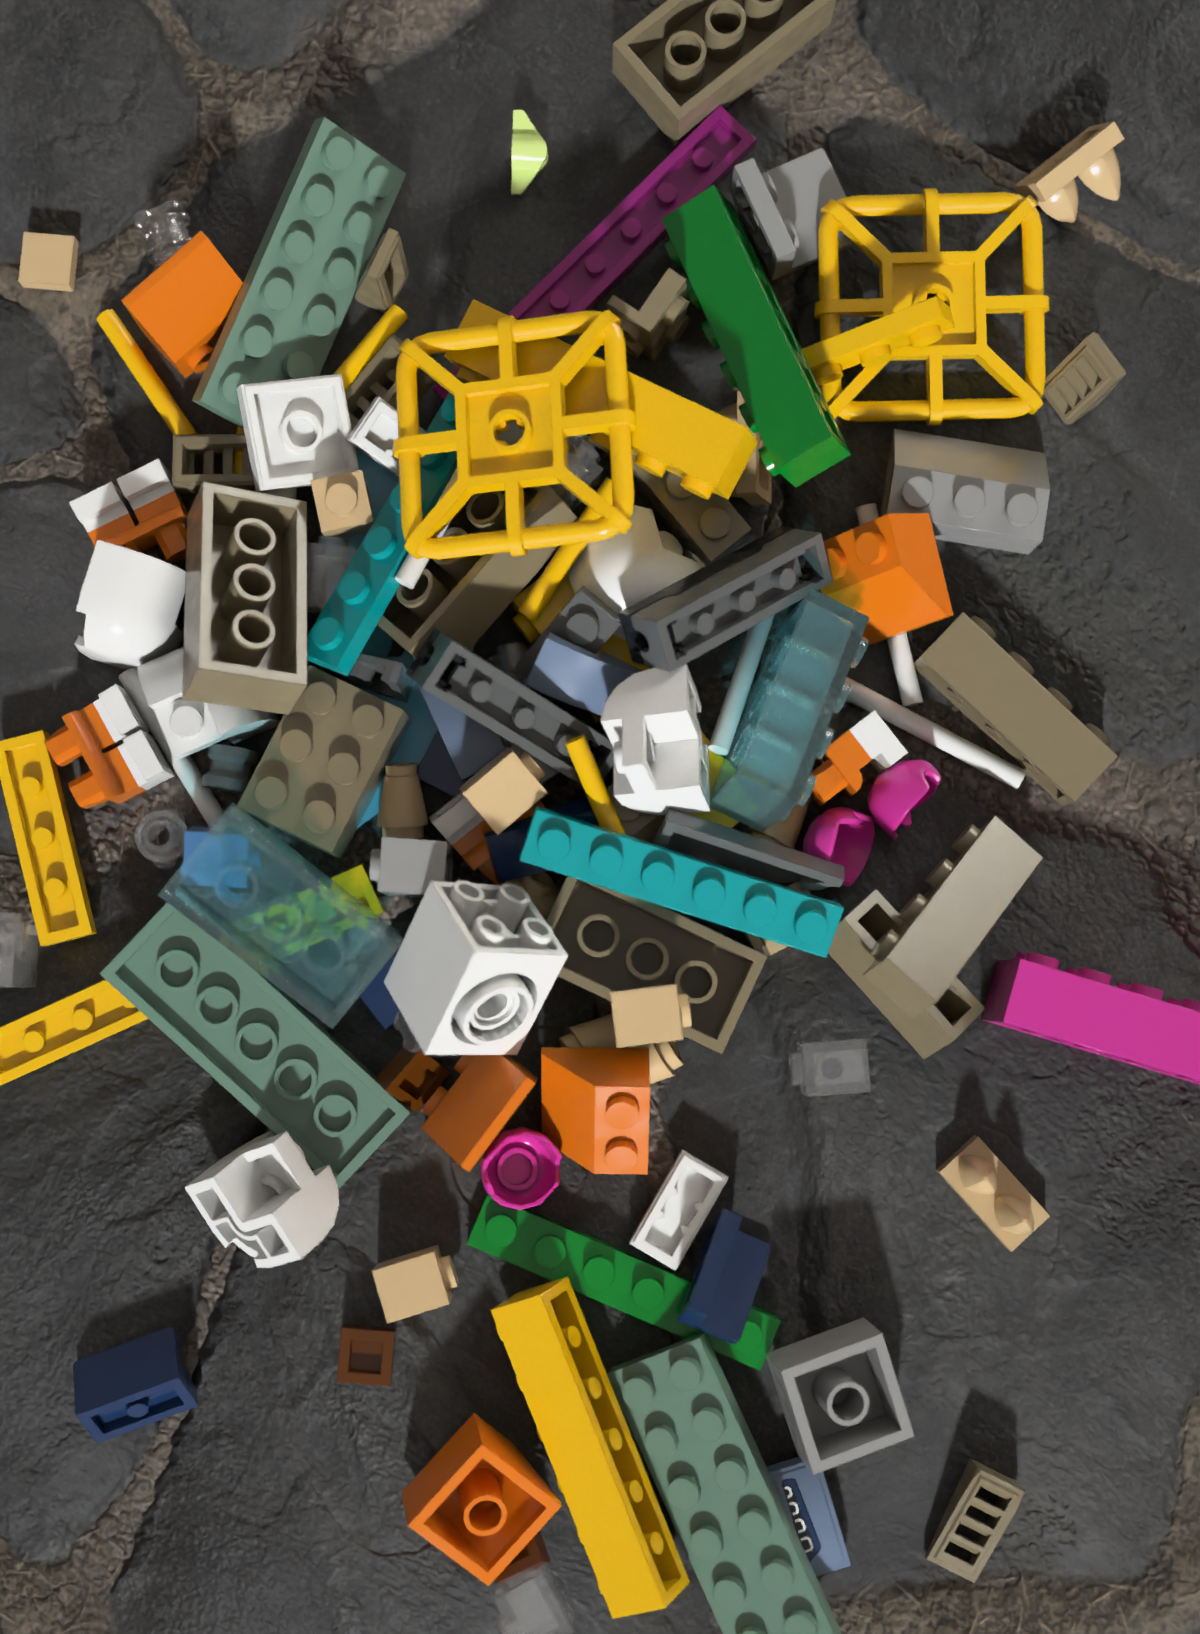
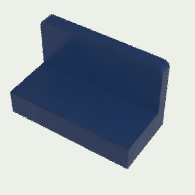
(725, 1279)
(132, 1385)

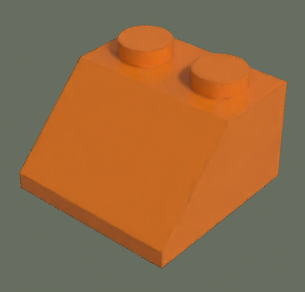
(186, 304)
(889, 574)
(476, 1105)
(598, 1106)
(479, 1500)

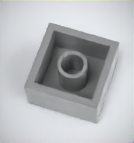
(839, 1395)

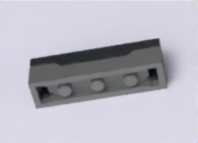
(725, 598)
(505, 704)

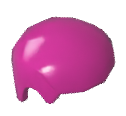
(899, 792)
(841, 838)
(520, 1168)

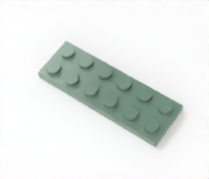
(303, 268)
(256, 1042)
(720, 1492)

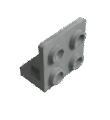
(785, 207)

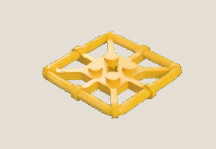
(957, 281)
(537, 458)

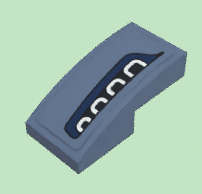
(812, 1514)

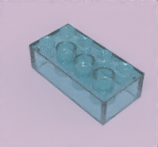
(790, 712)
(282, 915)

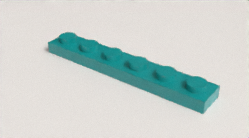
(370, 576)
(680, 882)

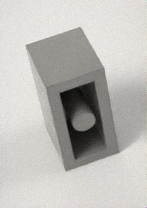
(408, 865)

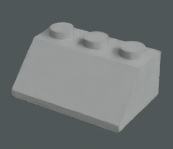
(969, 489)

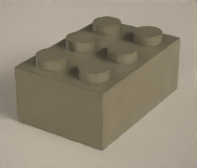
(325, 763)

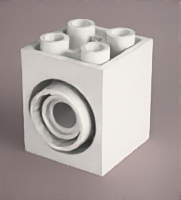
(474, 968)

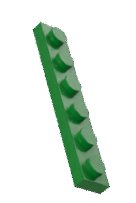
(607, 1275)

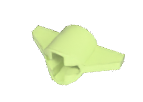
(528, 153)

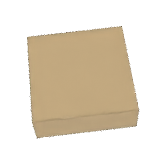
(48, 261)

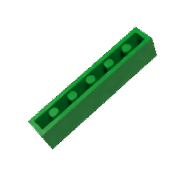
(754, 338)

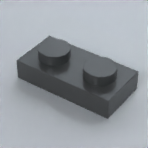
(582, 621)

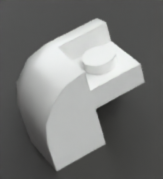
(631, 565)
(129, 607)
(194, 724)
(658, 743)
(267, 1200)

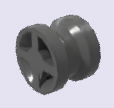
(229, 768)

